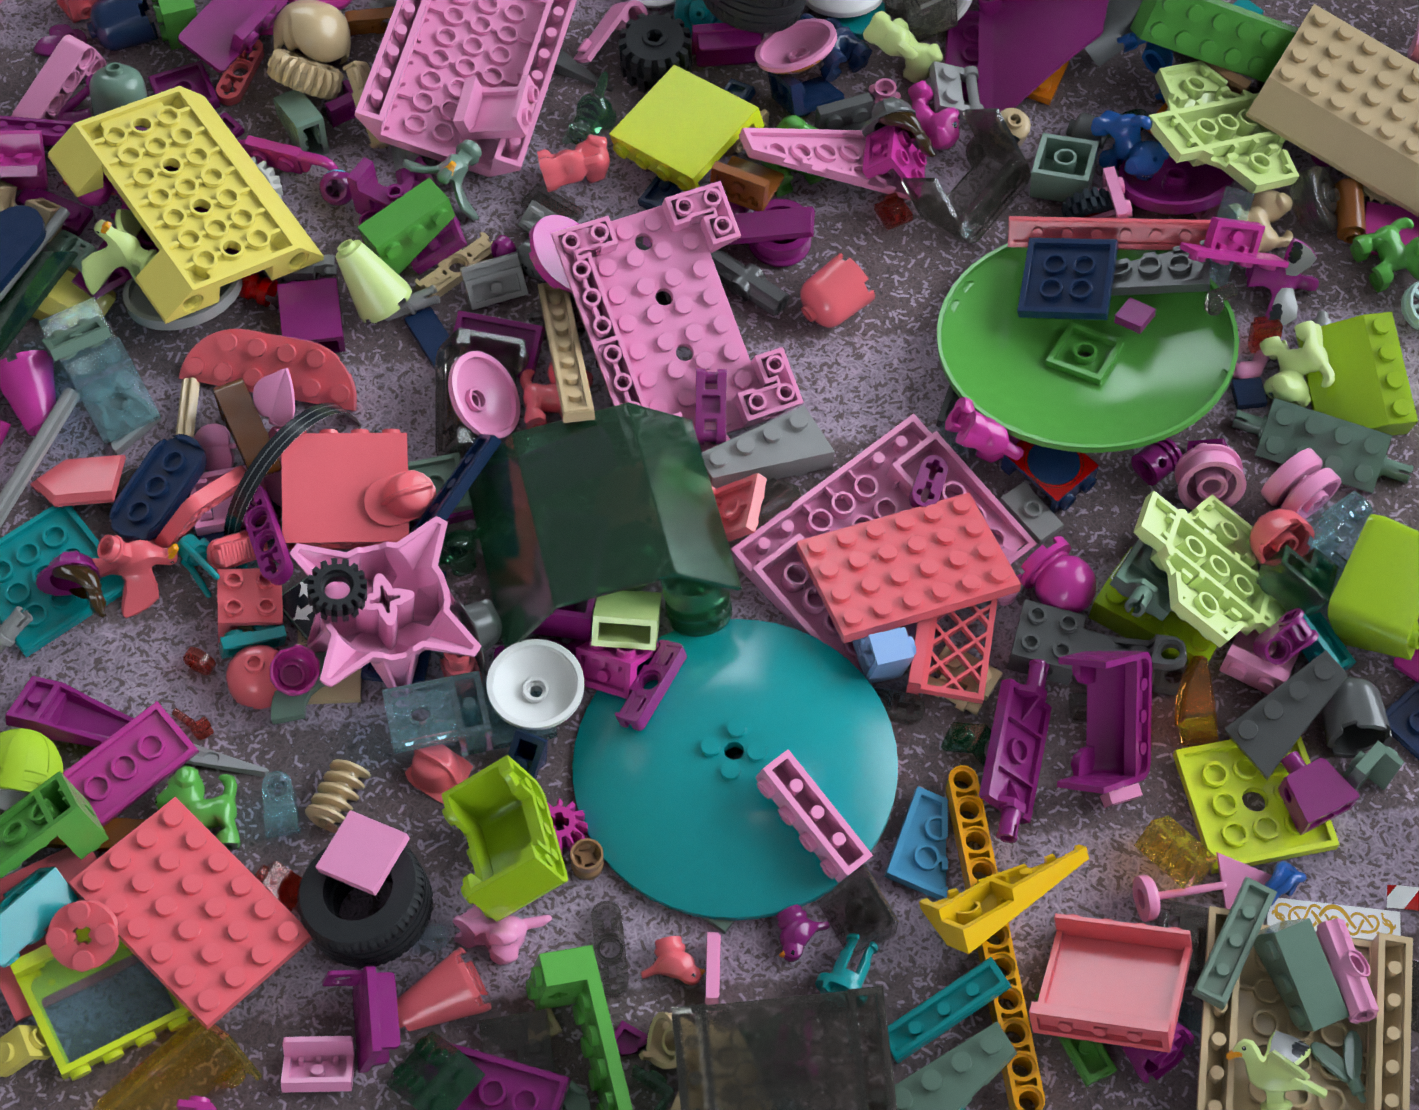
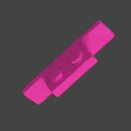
(1234, 241)

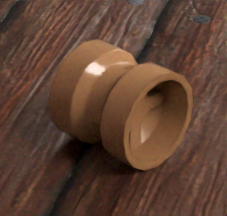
(584, 853)

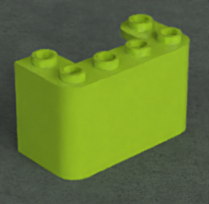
(507, 838)

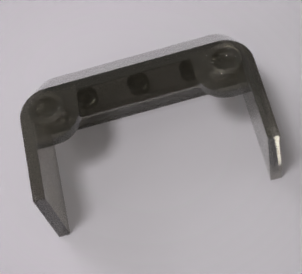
(985, 191)

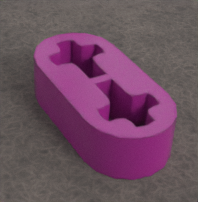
(921, 481)

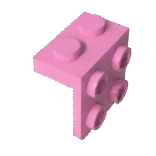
(1252, 670)

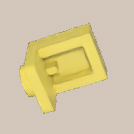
(20, 1048)

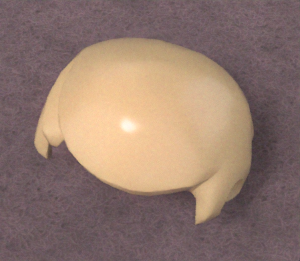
(313, 29)

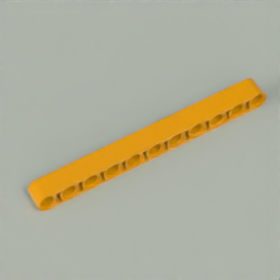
(1003, 954)

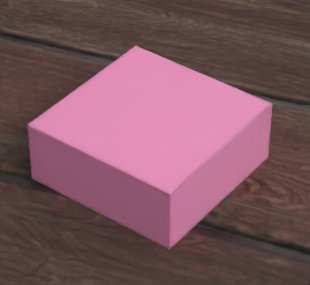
(1121, 795)

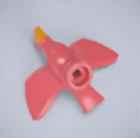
(135, 565)

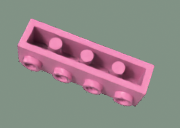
(813, 816)

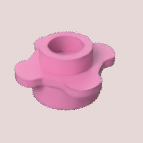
(884, 85)

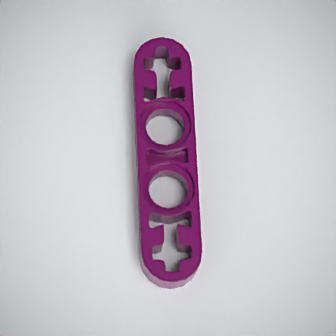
(260, 535)

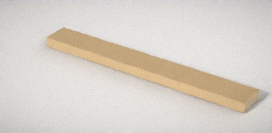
(566, 354)

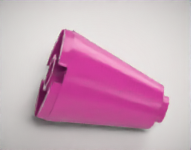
(29, 387)

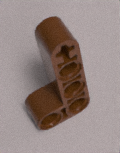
(243, 421)

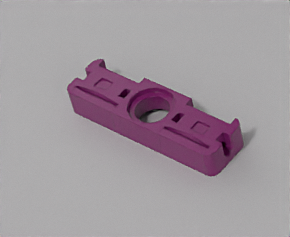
(643, 702)

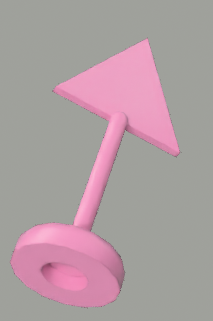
(1231, 878)

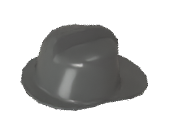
(483, 623)

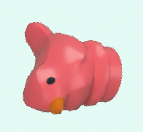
(674, 962)

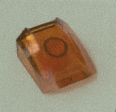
(1196, 705)

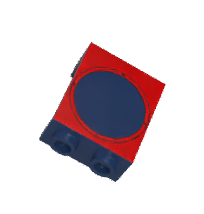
(1054, 472)

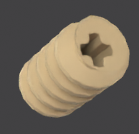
(335, 792)

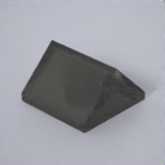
(861, 909)

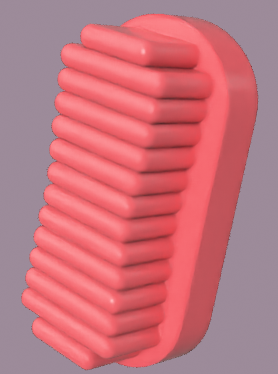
(231, 550)

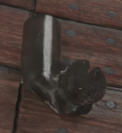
(1215, 298)

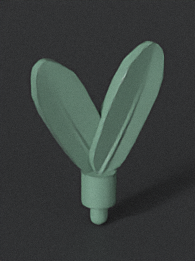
(1345, 1069)

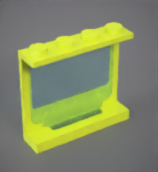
(95, 1011)

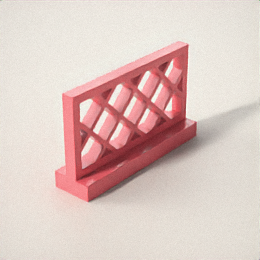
(924, 643)

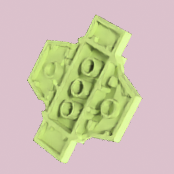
(1210, 127)
(1208, 567)

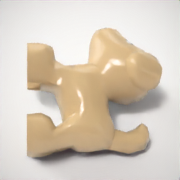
(1266, 209)

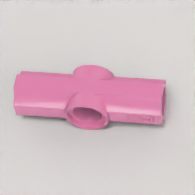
(1348, 969)

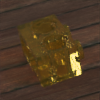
(1176, 851)

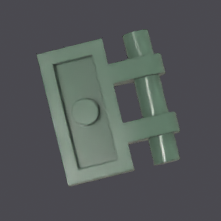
(66, 343)

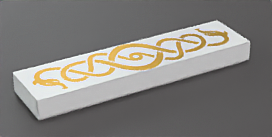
(1360, 921)

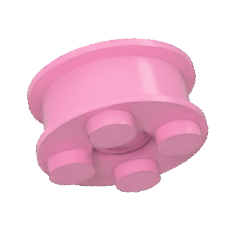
(1210, 471)

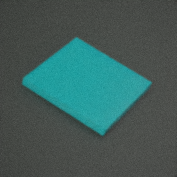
(26, 554)

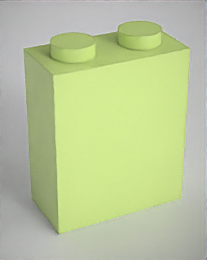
(627, 620)

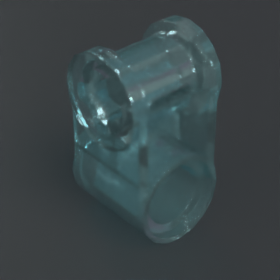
(281, 809)

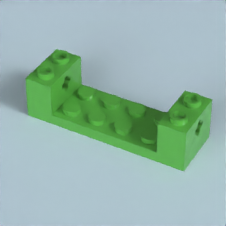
(42, 815)
(574, 978)

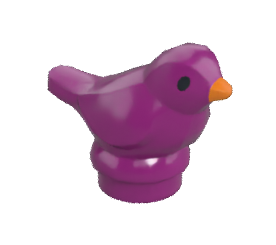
(796, 931)

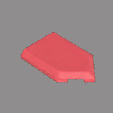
(81, 481)

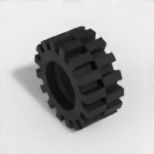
(337, 573)

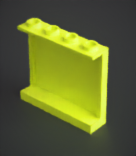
(683, 127)

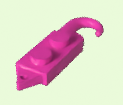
(284, 156)

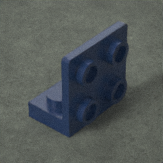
(802, 97)

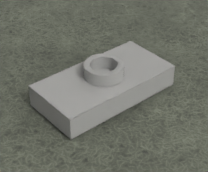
(1031, 513)

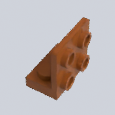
(747, 182)

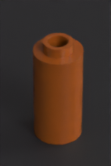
(1350, 210)

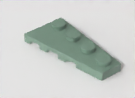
(958, 1074)

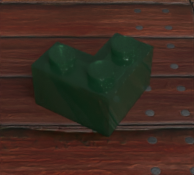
(1298, 580)

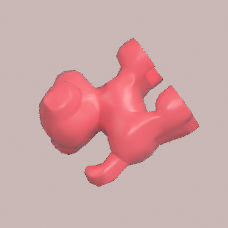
(571, 166)
(541, 398)

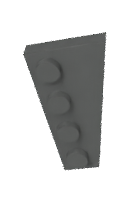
(1161, 274)

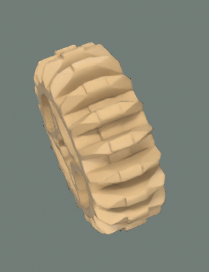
(305, 74)

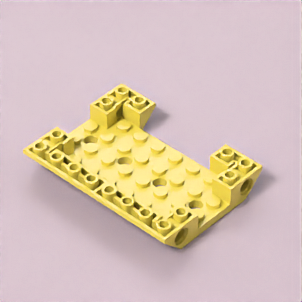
(210, 174)

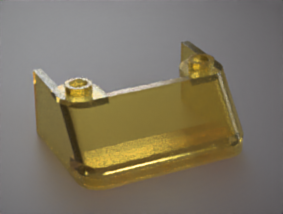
(181, 1067)

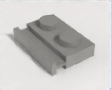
(494, 281)

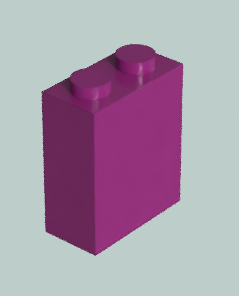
(312, 312)

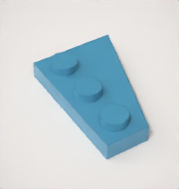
(921, 846)

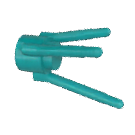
(194, 554)

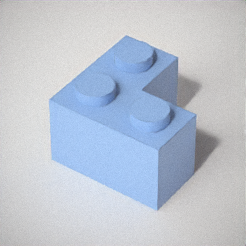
(885, 654)

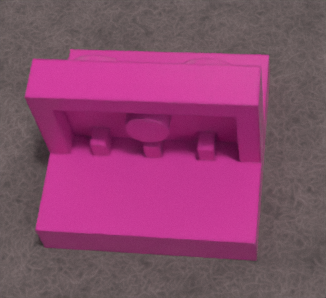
(23, 159)

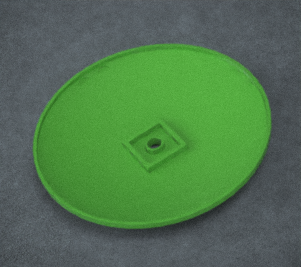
(1047, 394)

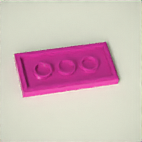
(131, 762)

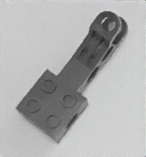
(1054, 632)

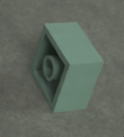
(1063, 167)

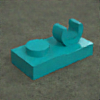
(237, 639)

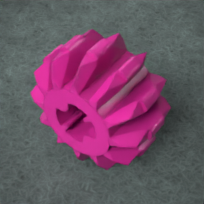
(572, 824)

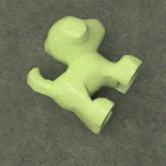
(897, 40)
(1295, 363)

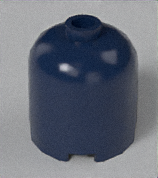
(121, 23)

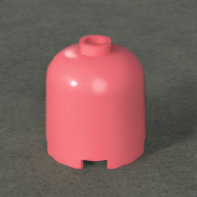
(835, 292)

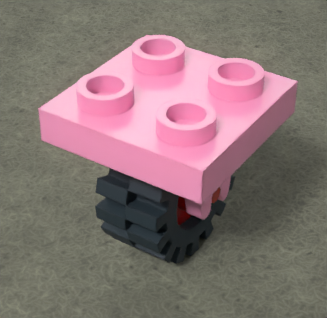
(1102, 202)

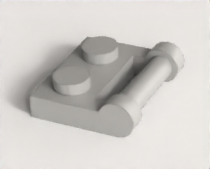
(947, 87)

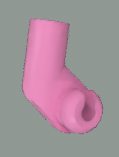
(1252, 368)

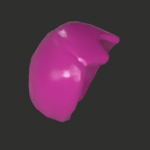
(294, 670)

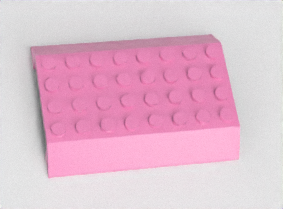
(433, 50)

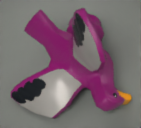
(1285, 280)

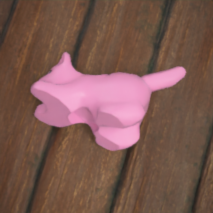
(500, 937)

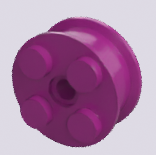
(781, 252)

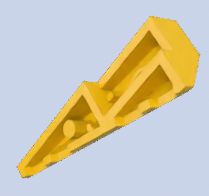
(979, 912)

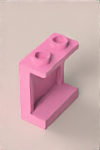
(495, 111)

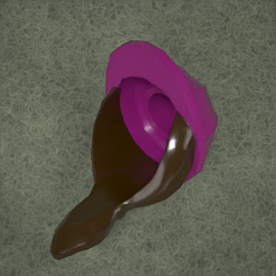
(74, 575)

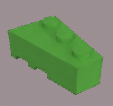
(407, 225)

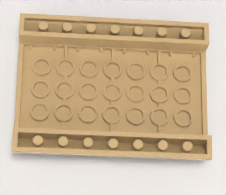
(1347, 105)
(1258, 1011)

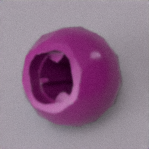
(334, 182)

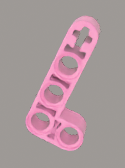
(59, 79)

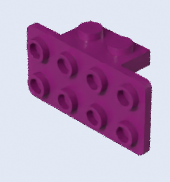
(228, 28)

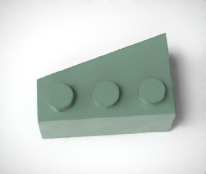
(1301, 973)

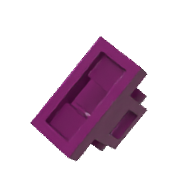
(370, 194)

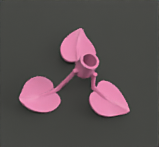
(273, 399)

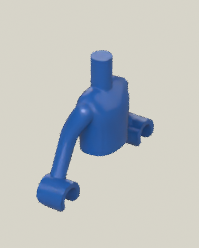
(1152, 56)

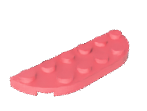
(252, 354)

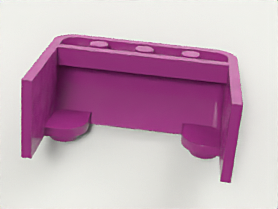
(1117, 720)

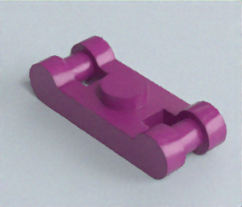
(710, 405)

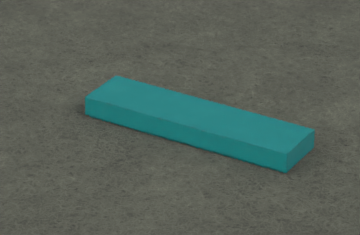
(946, 1009)

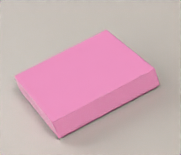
(362, 852)

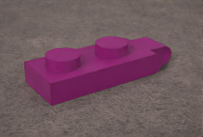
(79, 214)

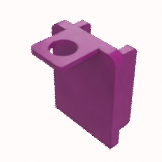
(723, 45)
(374, 1013)

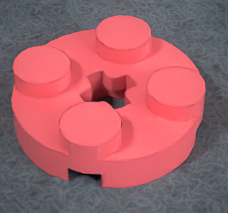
(63, 937)

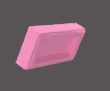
(712, 979)

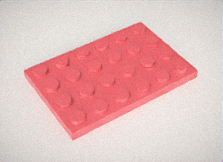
(907, 567)
(192, 912)

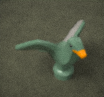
(453, 171)

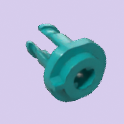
(841, 978)

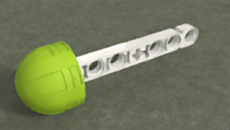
(25, 764)

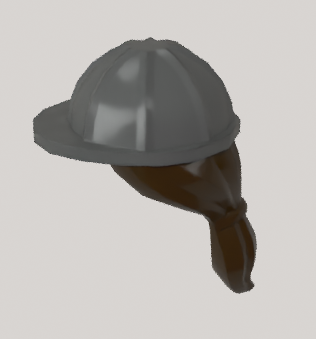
(898, 114)

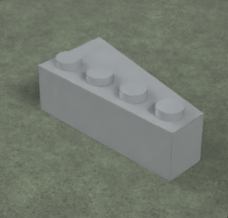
(774, 450)

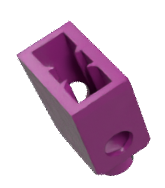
(1314, 792)

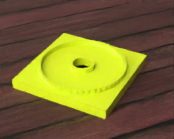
(1214, 784)

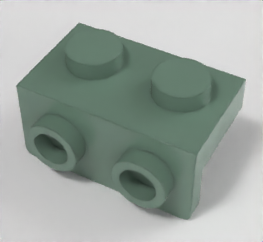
(1378, 765)

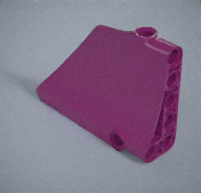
(1028, 42)

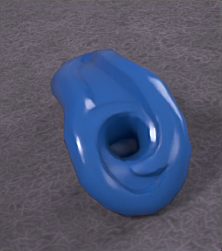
(1285, 879)

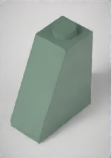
(302, 122)

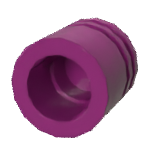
(1159, 457)

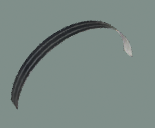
(268, 456)

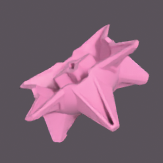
(404, 609)

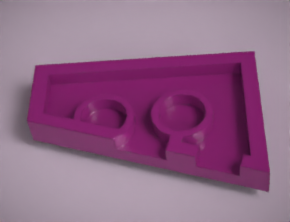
(531, 333)

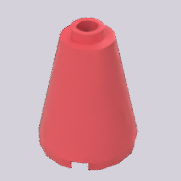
(443, 994)

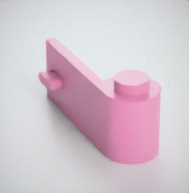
(616, 19)

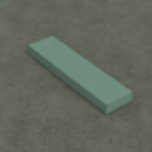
(1234, 943)

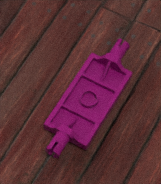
(1017, 749)

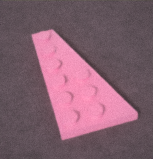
(821, 153)

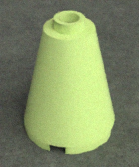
(371, 282)

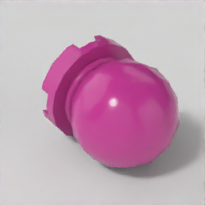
(1059, 577)

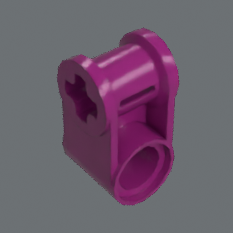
(1290, 635)

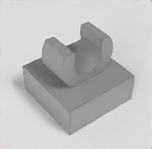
(533, 214)

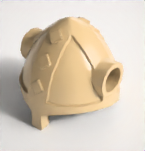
(660, 1042)

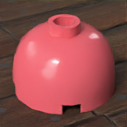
(1279, 529)
(250, 676)

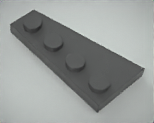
(1280, 718)

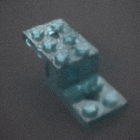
(102, 375)
(457, 713)

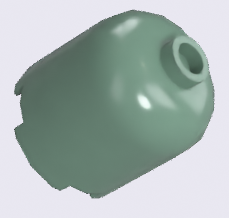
(115, 87)

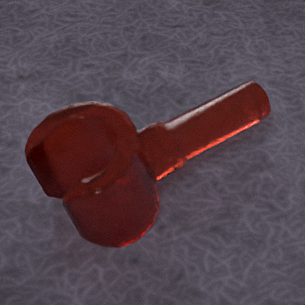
(200, 728)

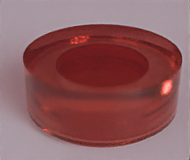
(199, 661)

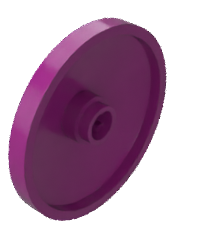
(1177, 188)

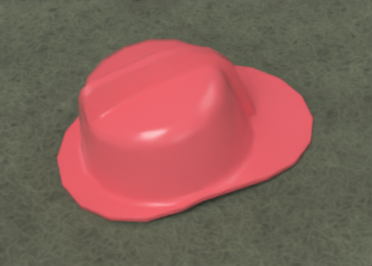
(399, 498)
(437, 770)

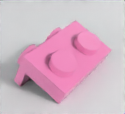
(318, 1064)

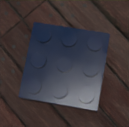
(1068, 278)

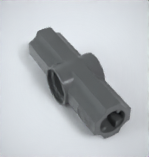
(749, 283)

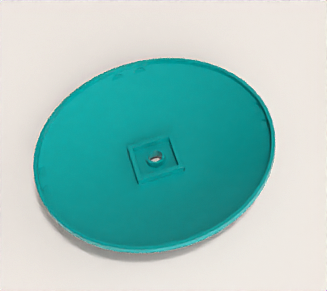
(689, 819)

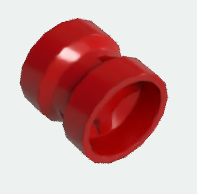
(257, 288)

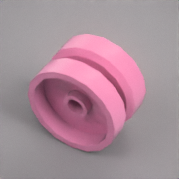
(1301, 484)

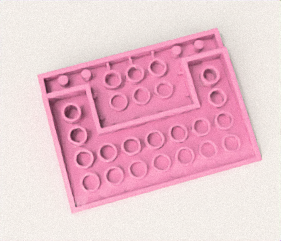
(861, 490)

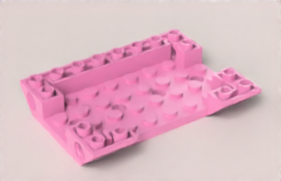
(639, 337)

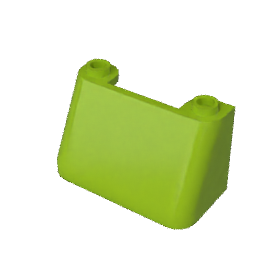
(1379, 590)

